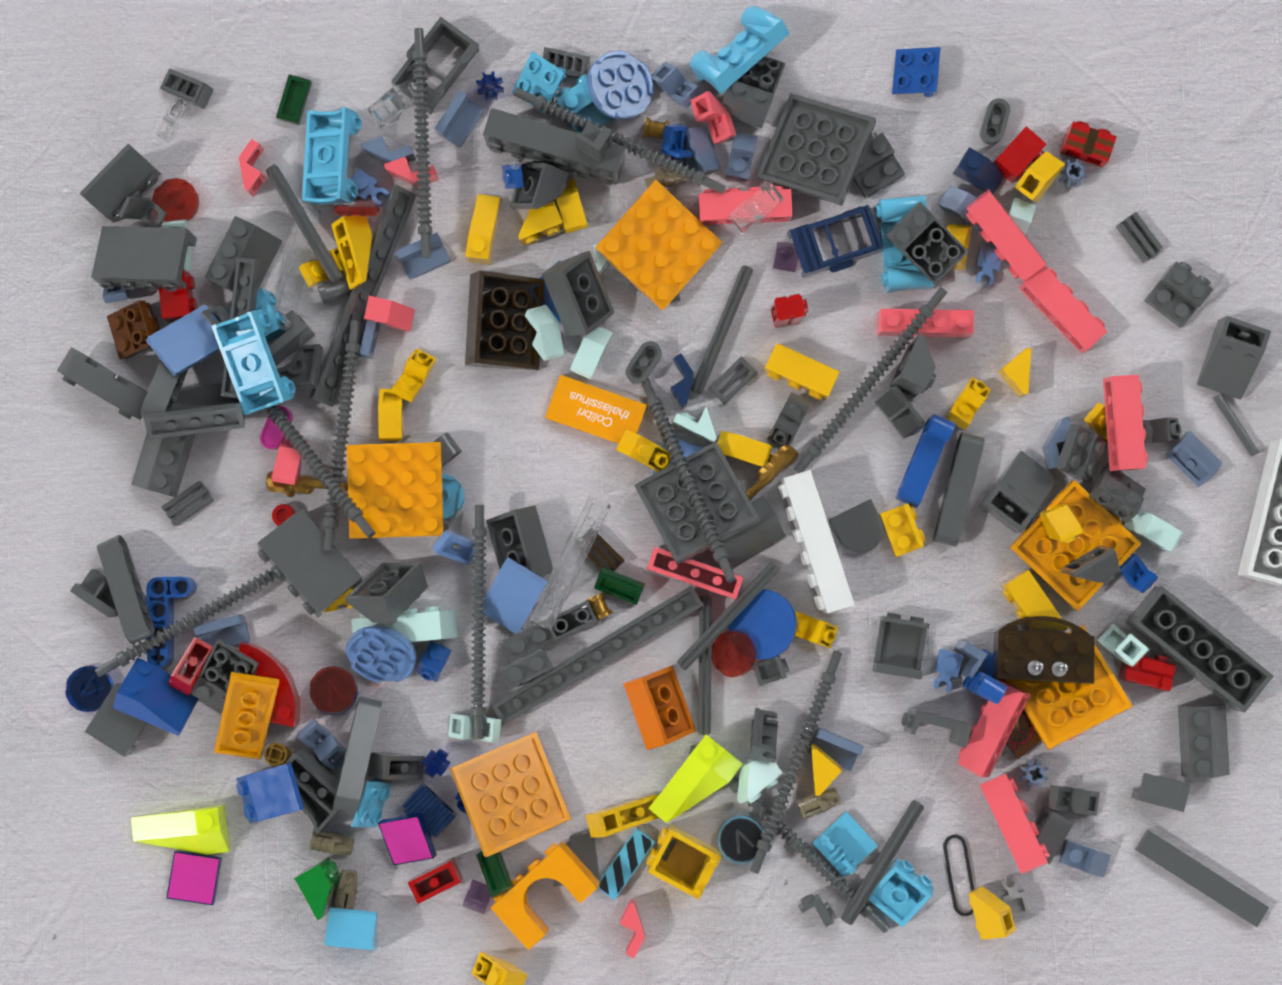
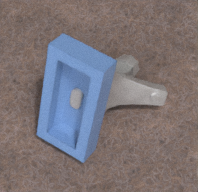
(452, 543)

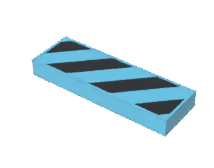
(625, 863)

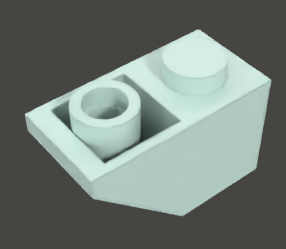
(755, 777)

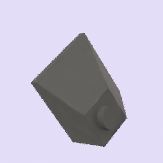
(541, 186)
(1096, 565)

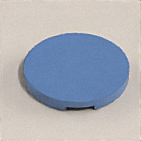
(620, 85)
(381, 654)

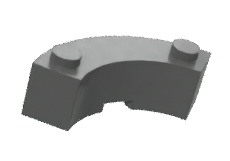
(100, 381)

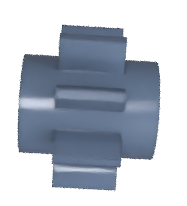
(1072, 179)
(1032, 779)

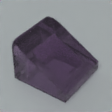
(785, 257)
(477, 897)

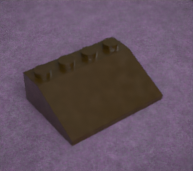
(497, 322)

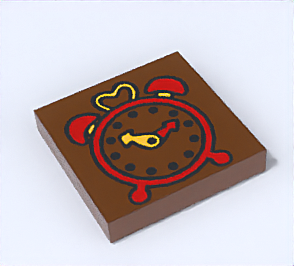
(1022, 736)

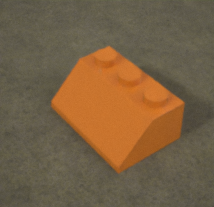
(659, 707)

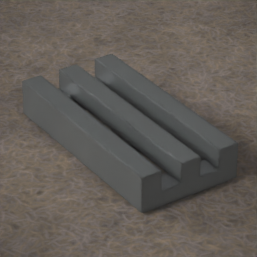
(1146, 232)
(718, 394)
(170, 514)

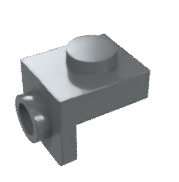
(770, 670)
(823, 909)

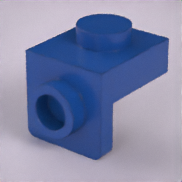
(674, 142)
(512, 178)
(1137, 574)
(433, 661)

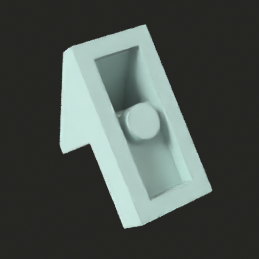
(702, 429)

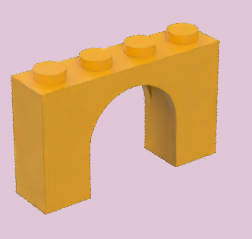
(559, 865)

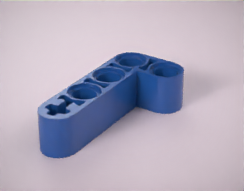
(924, 459)
(166, 599)
(983, 682)

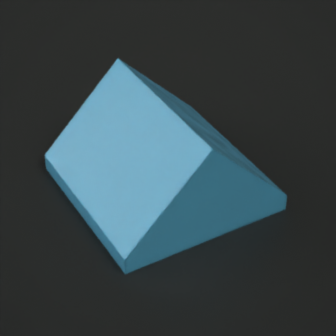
(351, 929)

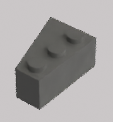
(316, 788)

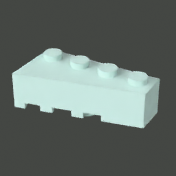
(418, 626)

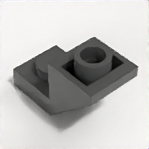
(789, 420)
(1162, 430)

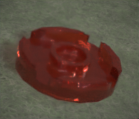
(177, 199)
(356, 209)
(733, 653)
(333, 689)

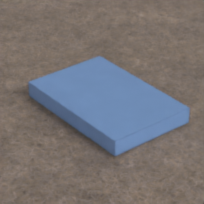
(185, 342)
(513, 595)

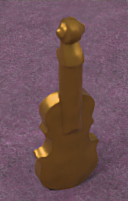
(776, 464)
(304, 484)

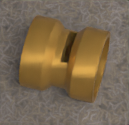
(281, 754)

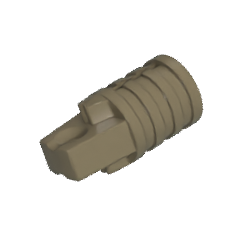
(664, 177)
(815, 805)
(331, 843)
(346, 890)

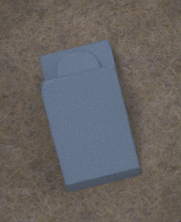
(741, 156)
(1084, 858)

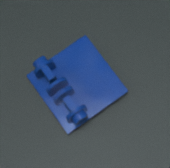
(916, 71)

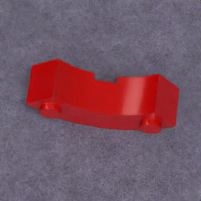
(287, 701)

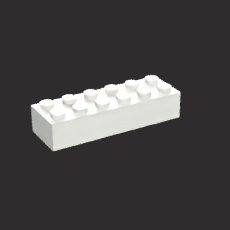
(816, 542)
(1263, 544)

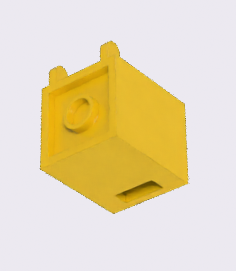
(688, 863)

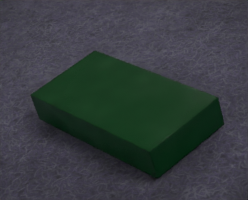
(294, 99)
(619, 586)
(495, 873)

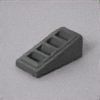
(559, 54)
(200, 94)

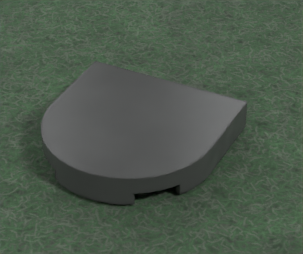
(859, 527)

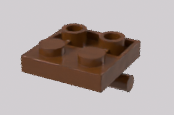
(132, 327)

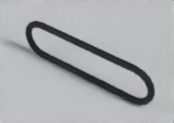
(949, 872)

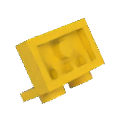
(902, 529)

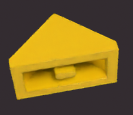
(1017, 372)
(824, 769)

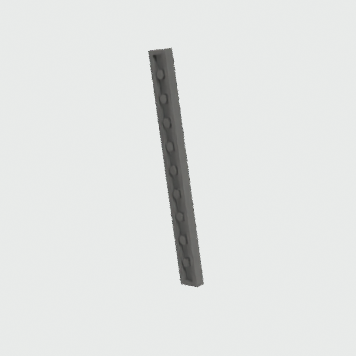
(381, 253)
(597, 655)

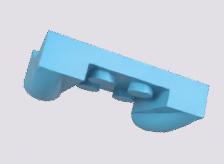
(760, 36)
(327, 157)
(898, 271)
(251, 362)

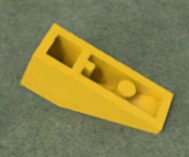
(483, 229)
(354, 246)
(620, 817)

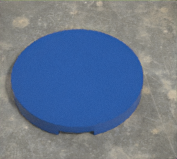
(768, 623)

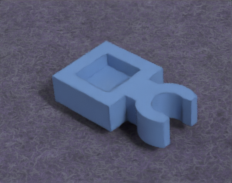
(367, 187)
(988, 262)
(947, 665)

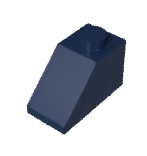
(979, 171)

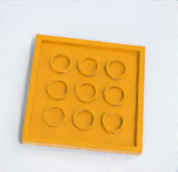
(658, 245)
(397, 488)
(1048, 555)
(1071, 709)
(510, 794)

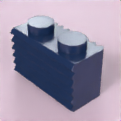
(434, 810)

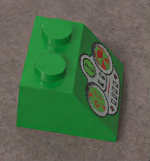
(319, 886)

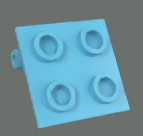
(540, 77)
(371, 803)
(845, 844)

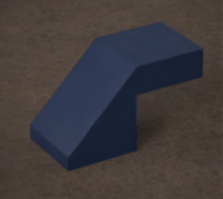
(682, 388)

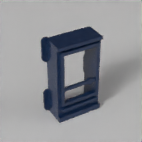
(809, 252)

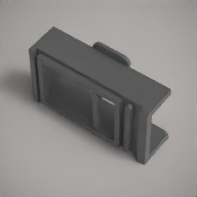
(440, 28)

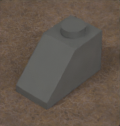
(395, 766)

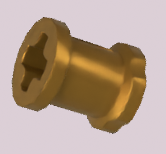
(654, 128)
(599, 606)

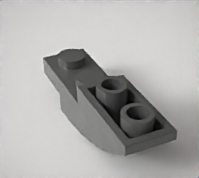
(538, 637)

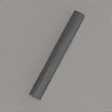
(1236, 425)

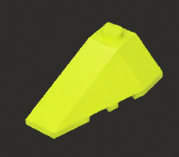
(700, 775)
(188, 830)

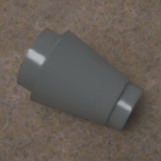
(333, 291)

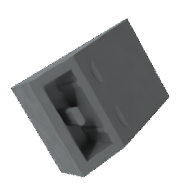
(753, 92)
(926, 243)
(1233, 356)
(1018, 492)
(216, 673)

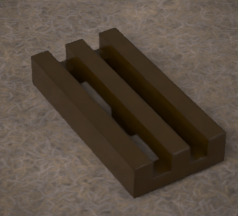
(614, 566)

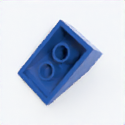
(151, 699)
(269, 793)

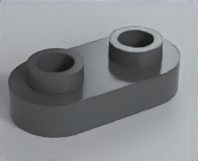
(995, 122)
(643, 363)

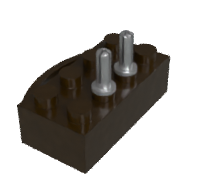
(1043, 653)

